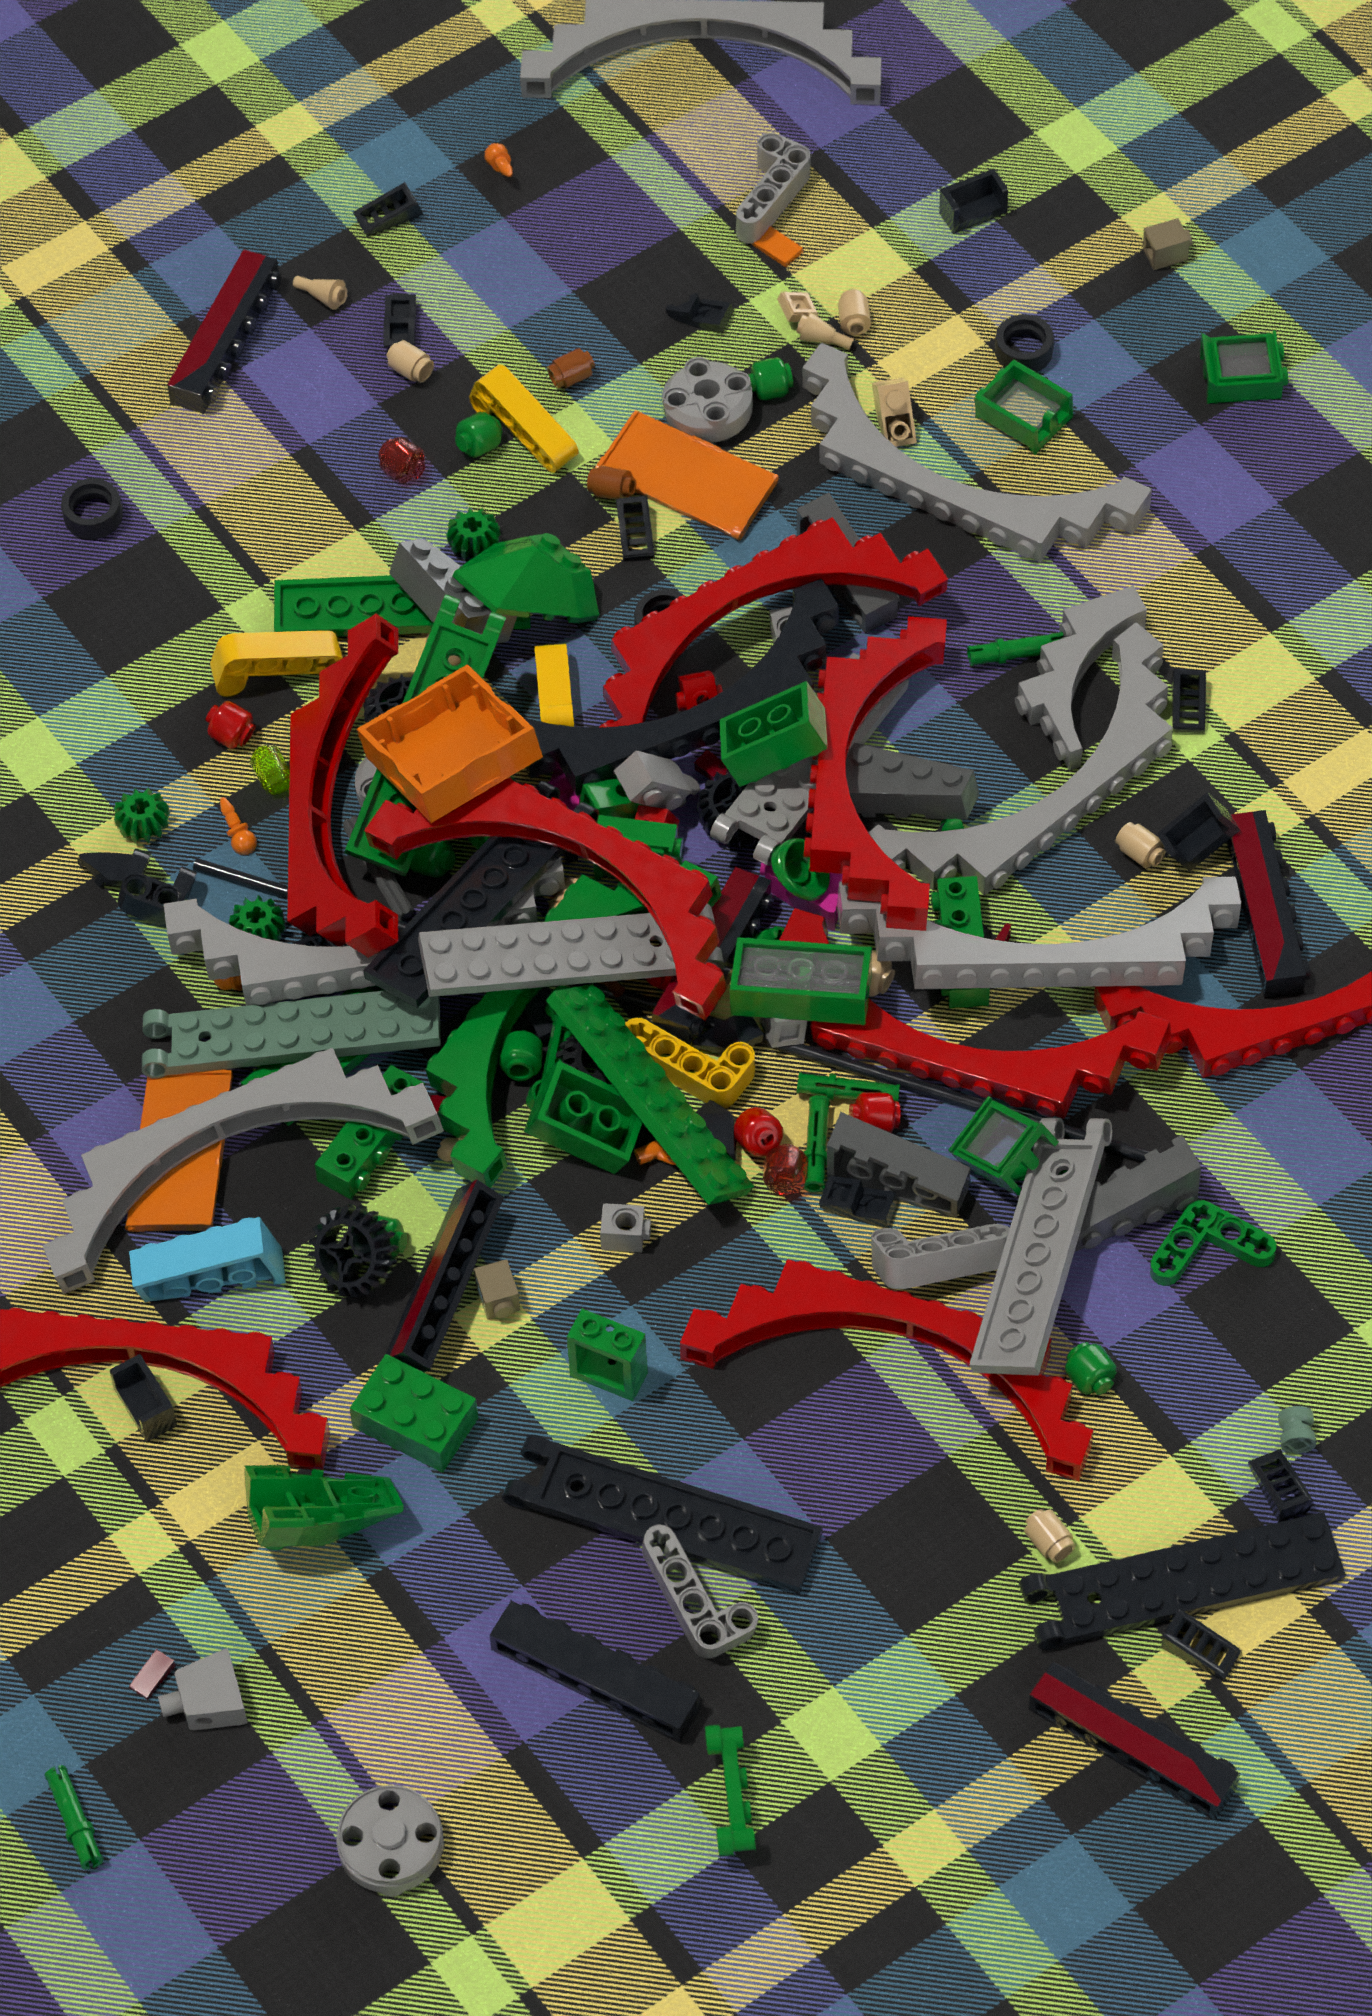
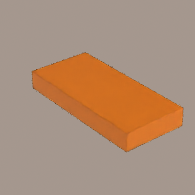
(778, 246)

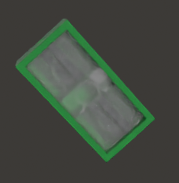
(801, 981)

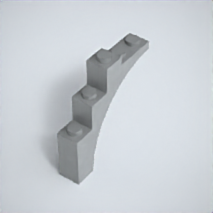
(1063, 663)

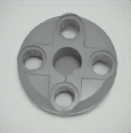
(708, 400)
(390, 1839)

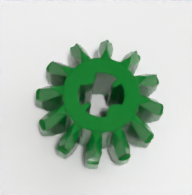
(472, 533)
(141, 815)
(259, 918)

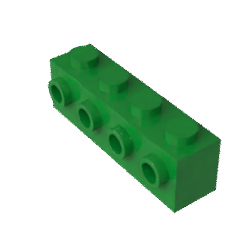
(960, 910)
(360, 1146)

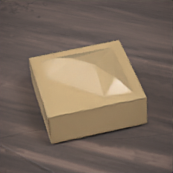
(795, 305)

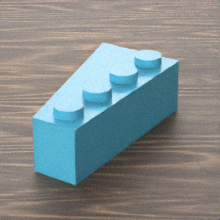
(208, 1261)

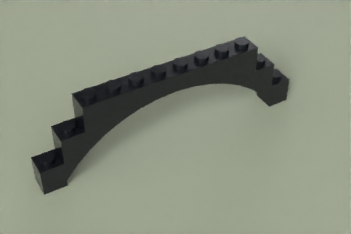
(595, 752)

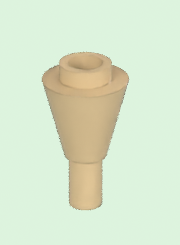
(330, 292)
(816, 330)

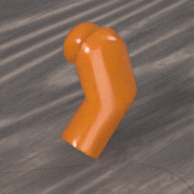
(650, 1152)

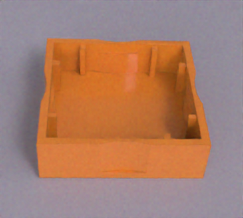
(449, 743)

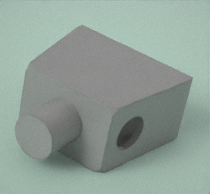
(206, 1694)

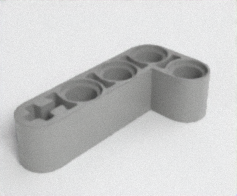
(786, 173)
(938, 1257)
(692, 1590)

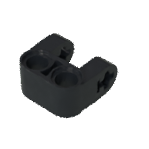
(150, 890)

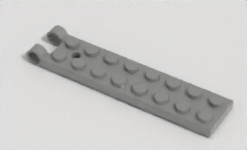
(787, 793)
(547, 954)
(1039, 1251)

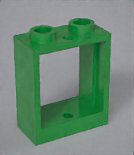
(595, 1349)

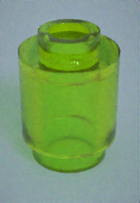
(271, 769)

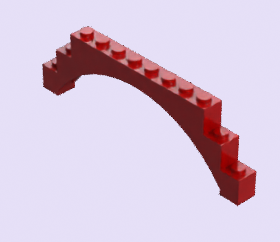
(820, 552)
(318, 733)
(838, 835)
(663, 886)
(1236, 1037)
(1032, 1079)
(824, 1299)
(221, 1358)

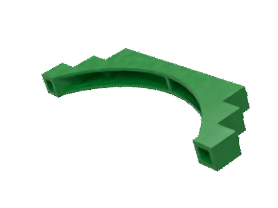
(470, 1057)

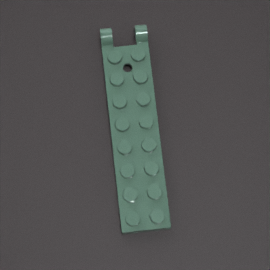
(288, 1032)

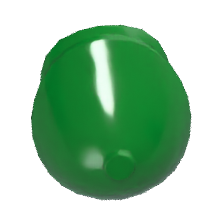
(793, 871)

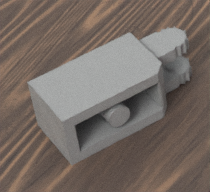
(655, 781)

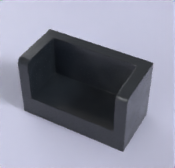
(973, 201)
(1198, 831)
(143, 1398)

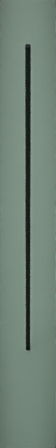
(800, 1050)

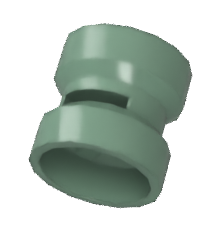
(1297, 1431)

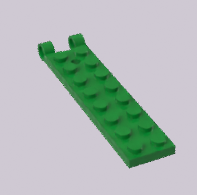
(443, 642)

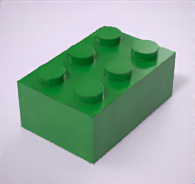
(773, 734)
(584, 1118)
(414, 1413)

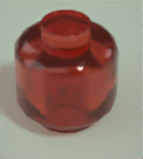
(401, 459)
(785, 1169)

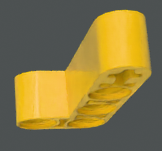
(524, 416)
(270, 654)
(554, 684)
(686, 1058)

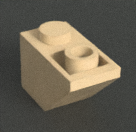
(894, 411)

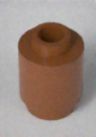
(571, 368)
(611, 482)

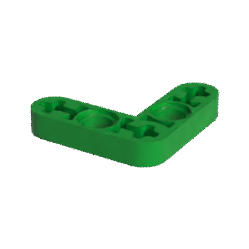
(1209, 1230)

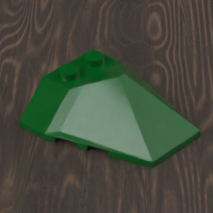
(531, 577)
(314, 1508)

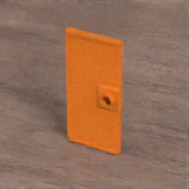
(690, 474)
(188, 1192)

